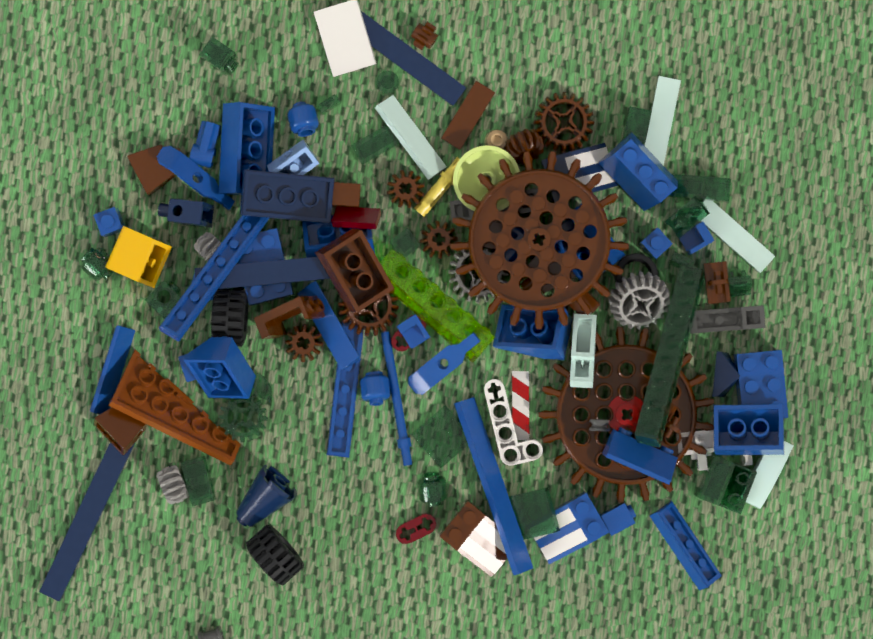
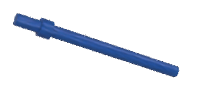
(403, 441)

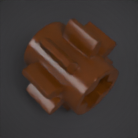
(424, 35)

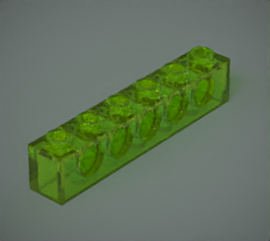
(433, 316)

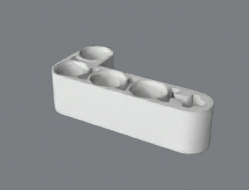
(507, 421)

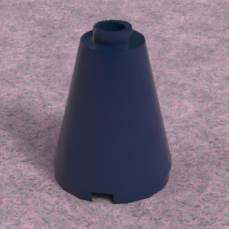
(265, 496)

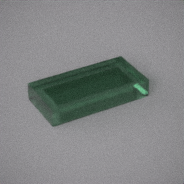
(375, 144)

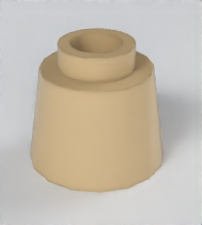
(496, 138)

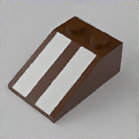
(475, 538)

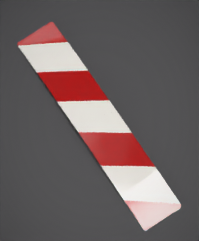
(520, 403)

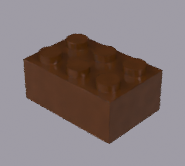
(354, 270)

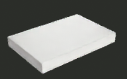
(345, 37)

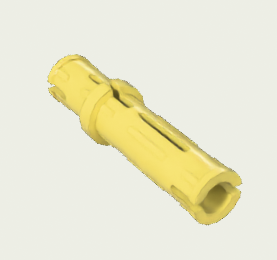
(437, 190)

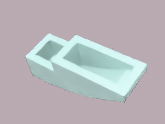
(583, 351)
(768, 470)

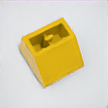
(138, 256)

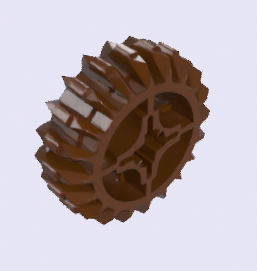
(575, 106)
(373, 315)

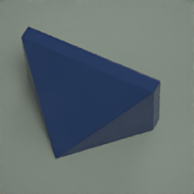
(725, 374)

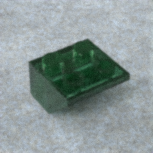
(726, 484)

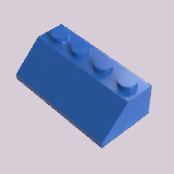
(244, 143)

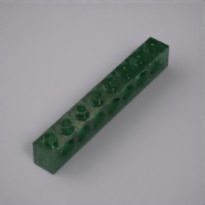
(669, 356)

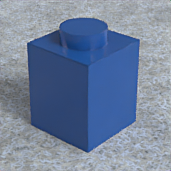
(109, 221)
(655, 243)
(618, 518)

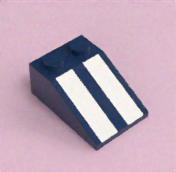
(589, 167)

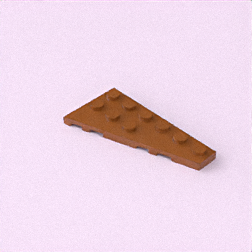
(165, 407)

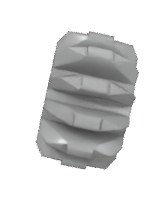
(206, 245)
(172, 484)

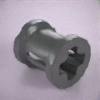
(212, 634)

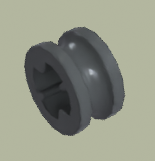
(599, 425)

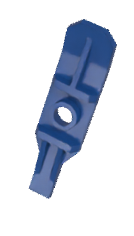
(186, 169)
(434, 371)

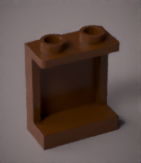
(271, 322)

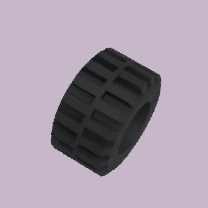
(230, 315)
(274, 555)

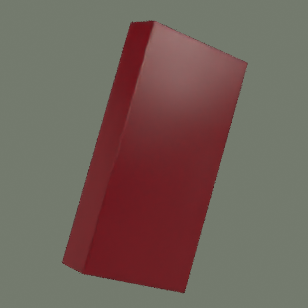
(356, 217)

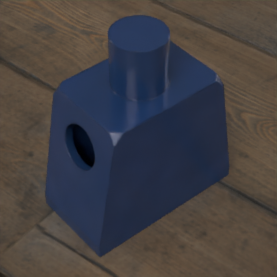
(187, 212)

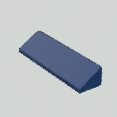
(332, 330)
(112, 368)
(685, 546)

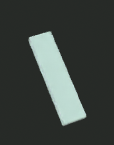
(662, 116)
(410, 137)
(736, 237)

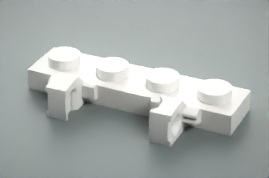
(706, 439)

